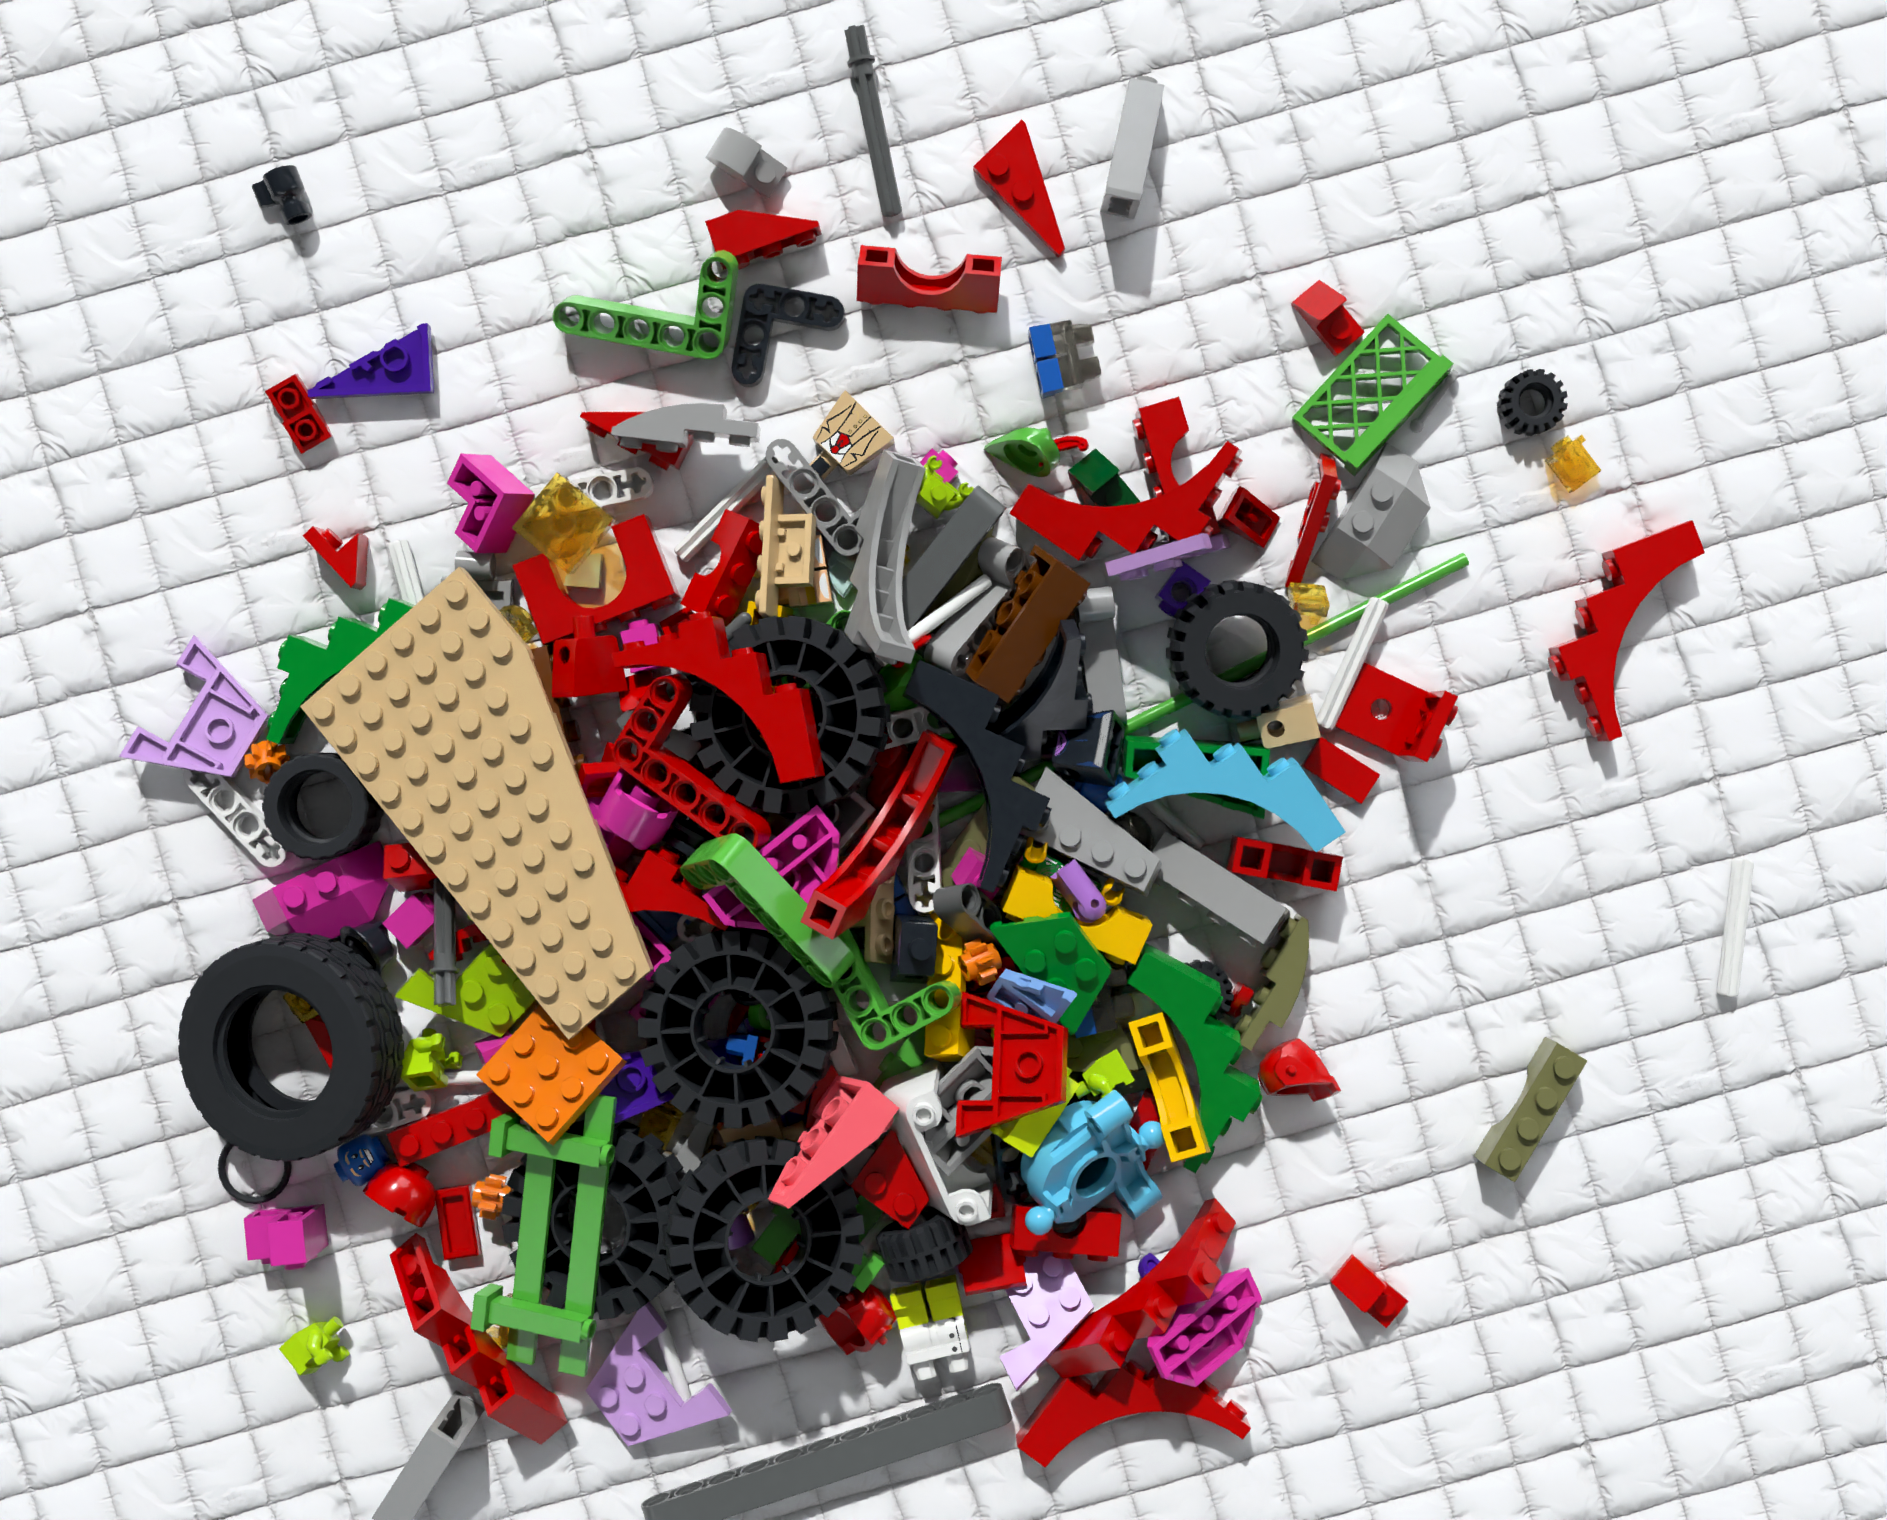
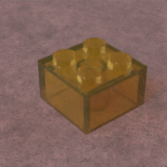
(564, 523)

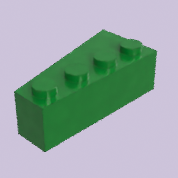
(1141, 750)

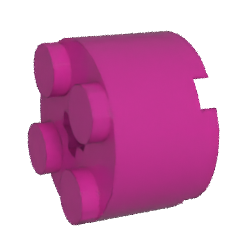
(635, 811)

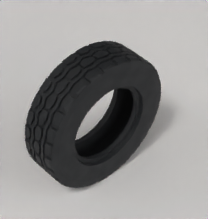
(221, 1061)

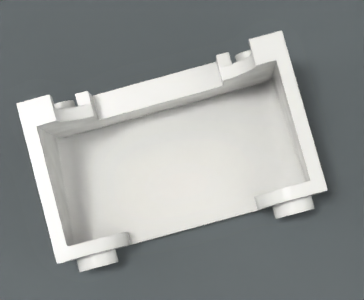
(965, 1192)

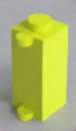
(1030, 1131)

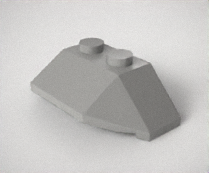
(1376, 519)
(965, 1081)

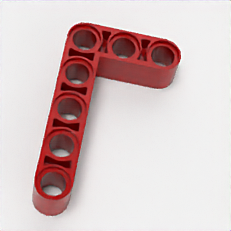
(679, 772)

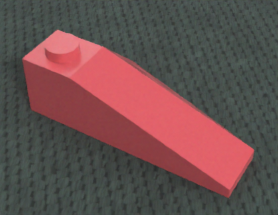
(846, 1123)

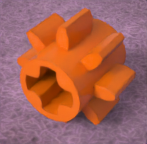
(265, 760)
(979, 962)
(489, 1196)

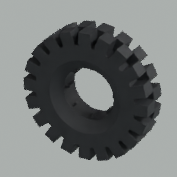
(850, 725)
(676, 1041)
(643, 1187)
(700, 1253)

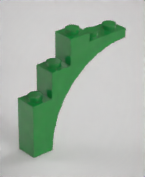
(315, 664)
(1188, 1000)

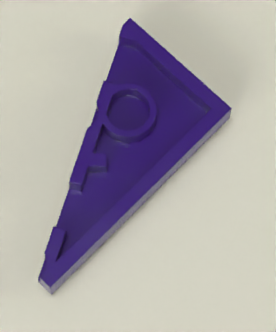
(396, 369)

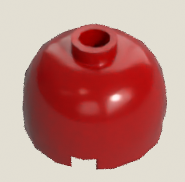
(403, 1191)

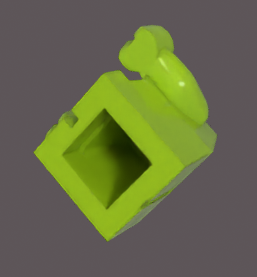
(939, 496)
(426, 1061)
(1104, 1075)
(315, 1346)

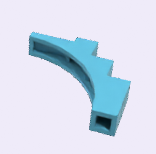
(1232, 773)

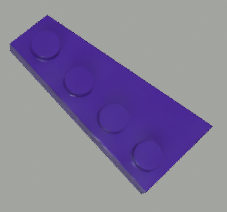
(636, 1089)

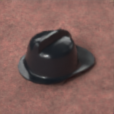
(370, 942)

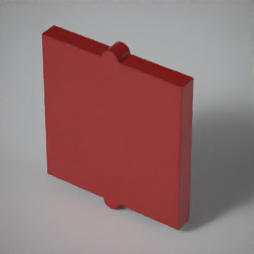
(992, 1266)

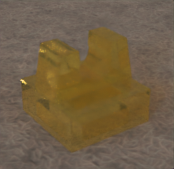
(1309, 600)

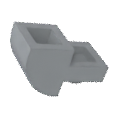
(746, 160)

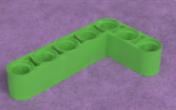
(660, 321)
(767, 895)
(878, 1008)

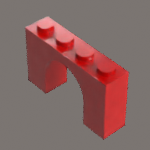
(646, 585)

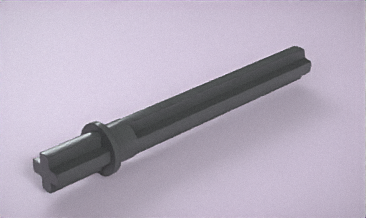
(873, 120)
(444, 947)

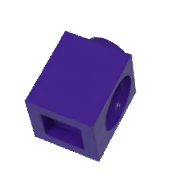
(1187, 575)

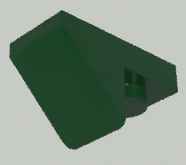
(1101, 481)

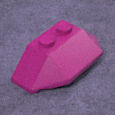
(801, 854)
(328, 896)
(1207, 1331)

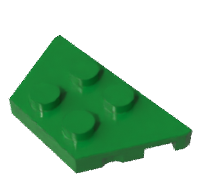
(1057, 953)

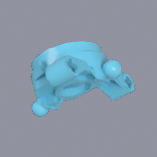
(1087, 1159)

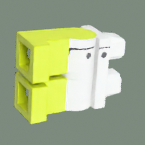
(936, 1336)

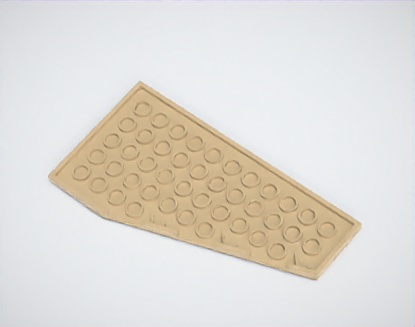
(482, 784)

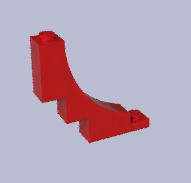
(472, 1355)

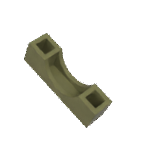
(1547, 1084)

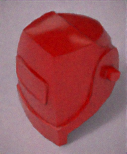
(1296, 1070)
(860, 1320)

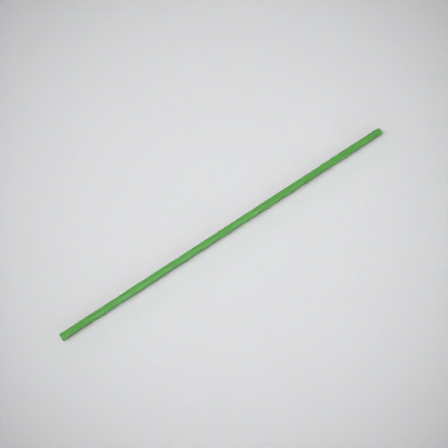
(1230, 675)

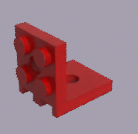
(1413, 716)

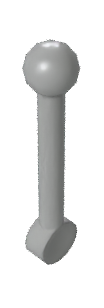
(1417, 424)

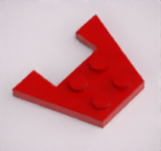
(1027, 1065)

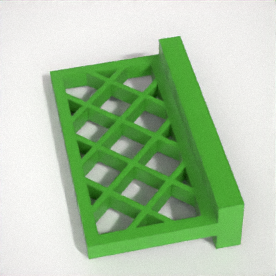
(1400, 406)

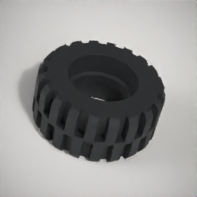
(1282, 659)

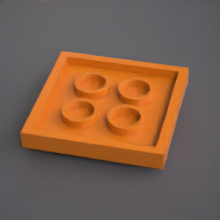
(548, 1075)

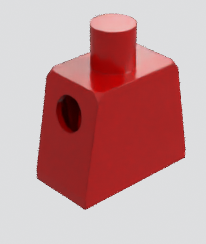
(585, 663)

